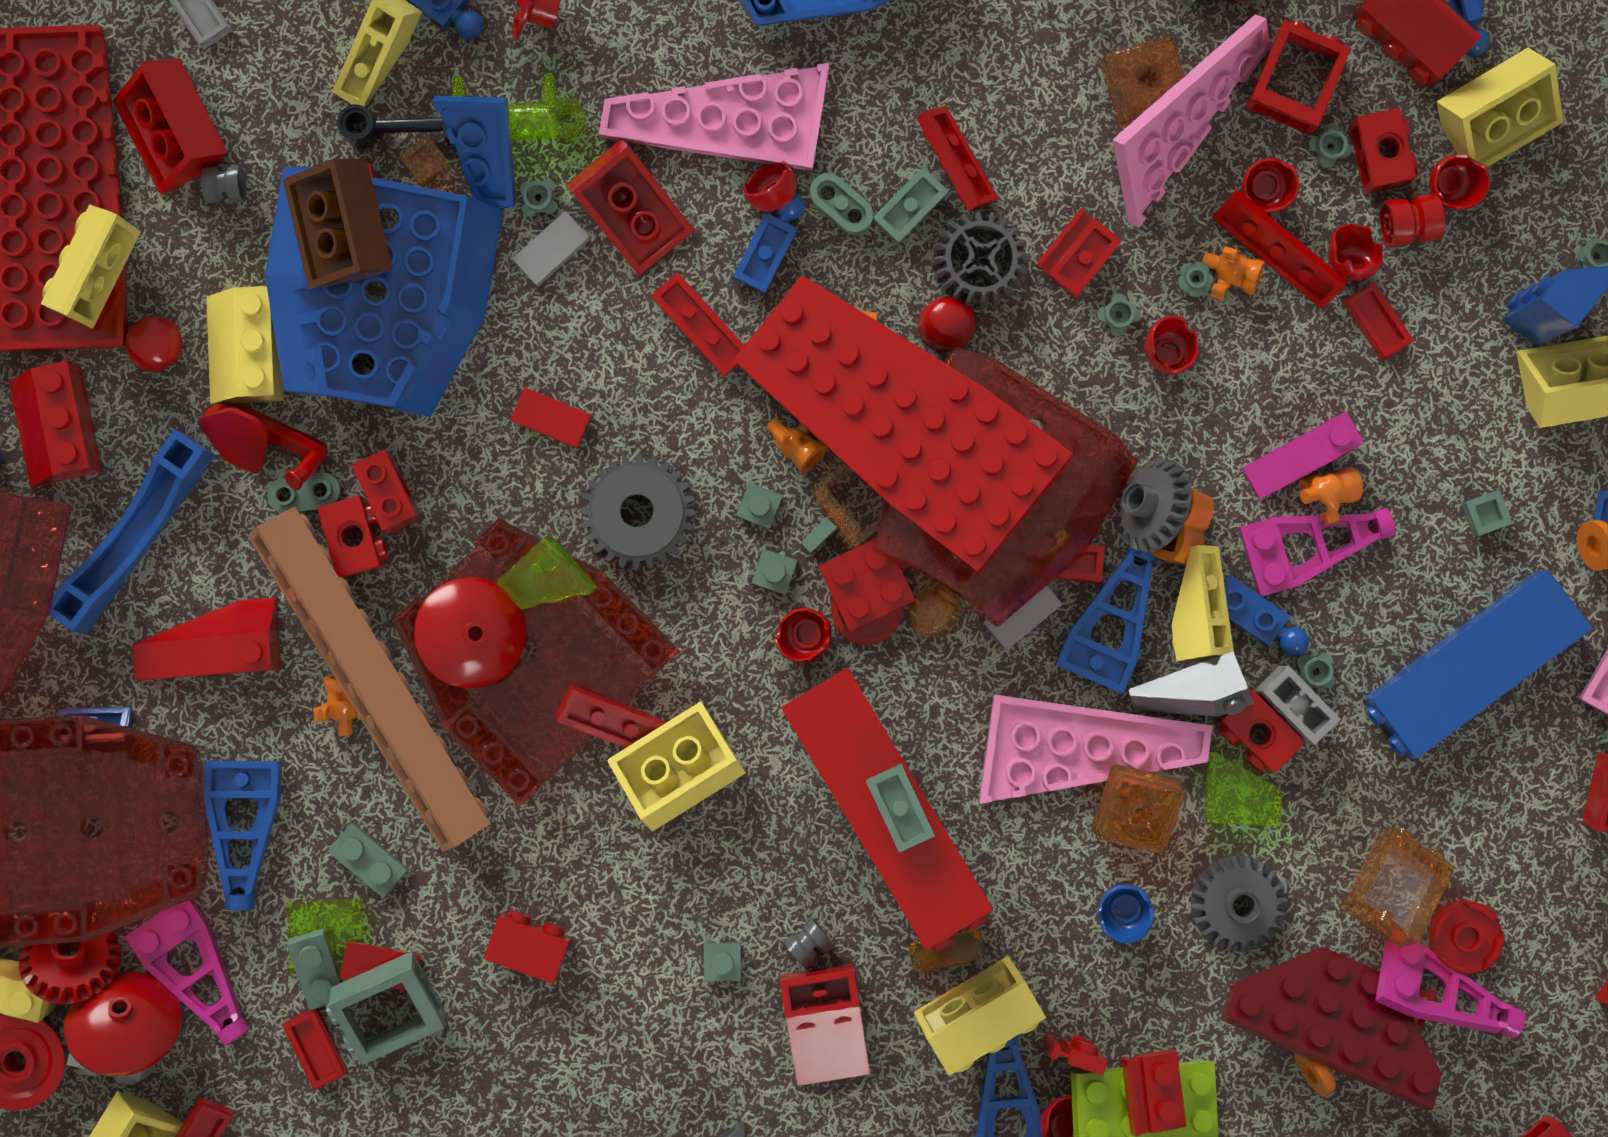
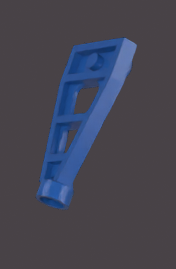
(1093, 660)
(241, 780)
(989, 1104)

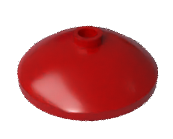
(444, 626)
(124, 1041)

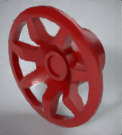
(536, 12)

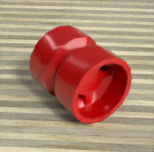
(1418, 220)

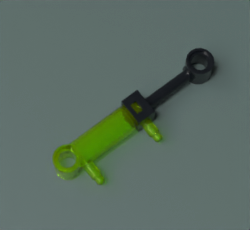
(526, 119)

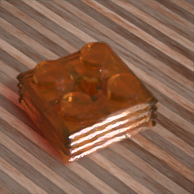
(1126, 67)
(1149, 826)

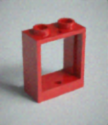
(1282, 108)

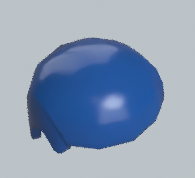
(1133, 905)

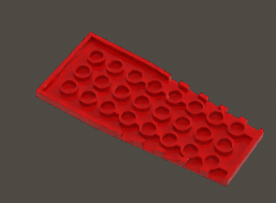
(53, 165)
(904, 421)

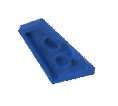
(483, 141)

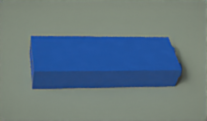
(1476, 664)

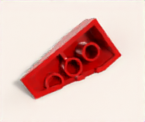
(224, 641)

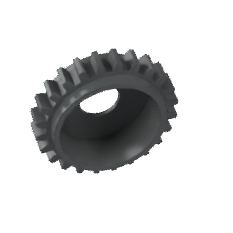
(642, 542)

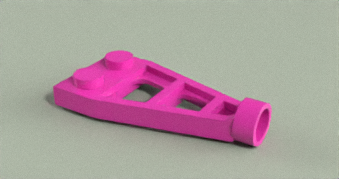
(1269, 559)
(168, 930)
(1401, 983)

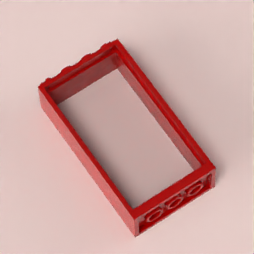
(853, 746)

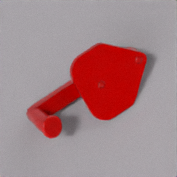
(243, 439)

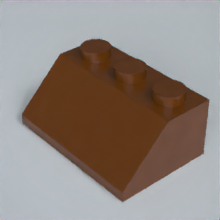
(337, 223)

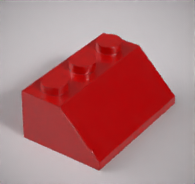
(1419, 34)
(169, 123)
(55, 423)

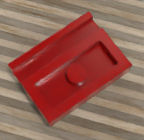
(1078, 253)
(1076, 1052)
(1153, 1092)

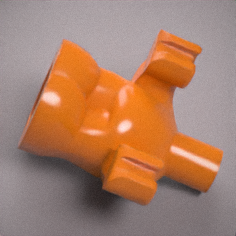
(1234, 270)
(797, 445)
(1331, 490)
(336, 708)

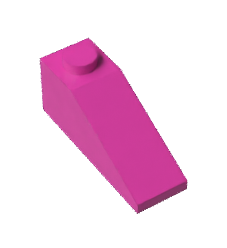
(1303, 455)

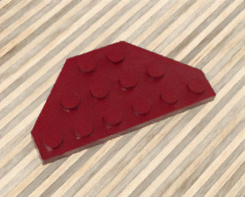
(1329, 1014)

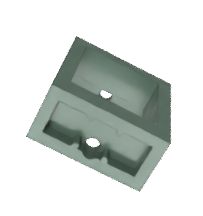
(399, 970)

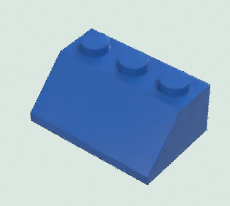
(1556, 303)

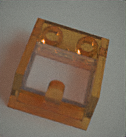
(1398, 887)

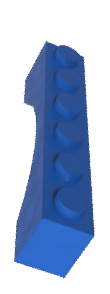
(164, 488)

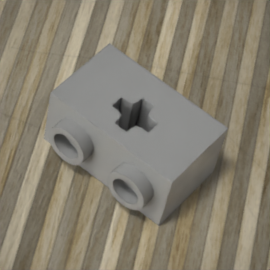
(1297, 704)

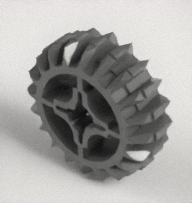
(970, 247)

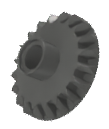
(1154, 505)
(1214, 899)

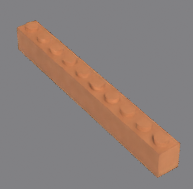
(369, 678)

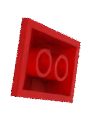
(630, 207)

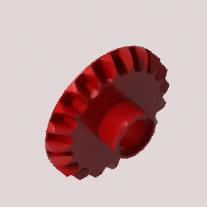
(72, 977)
(45, 1062)

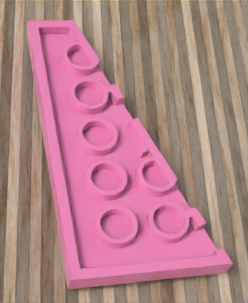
(733, 118)
(1179, 121)
(1065, 746)

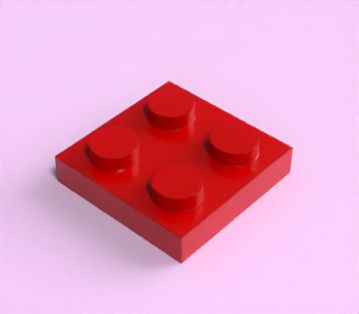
(865, 585)

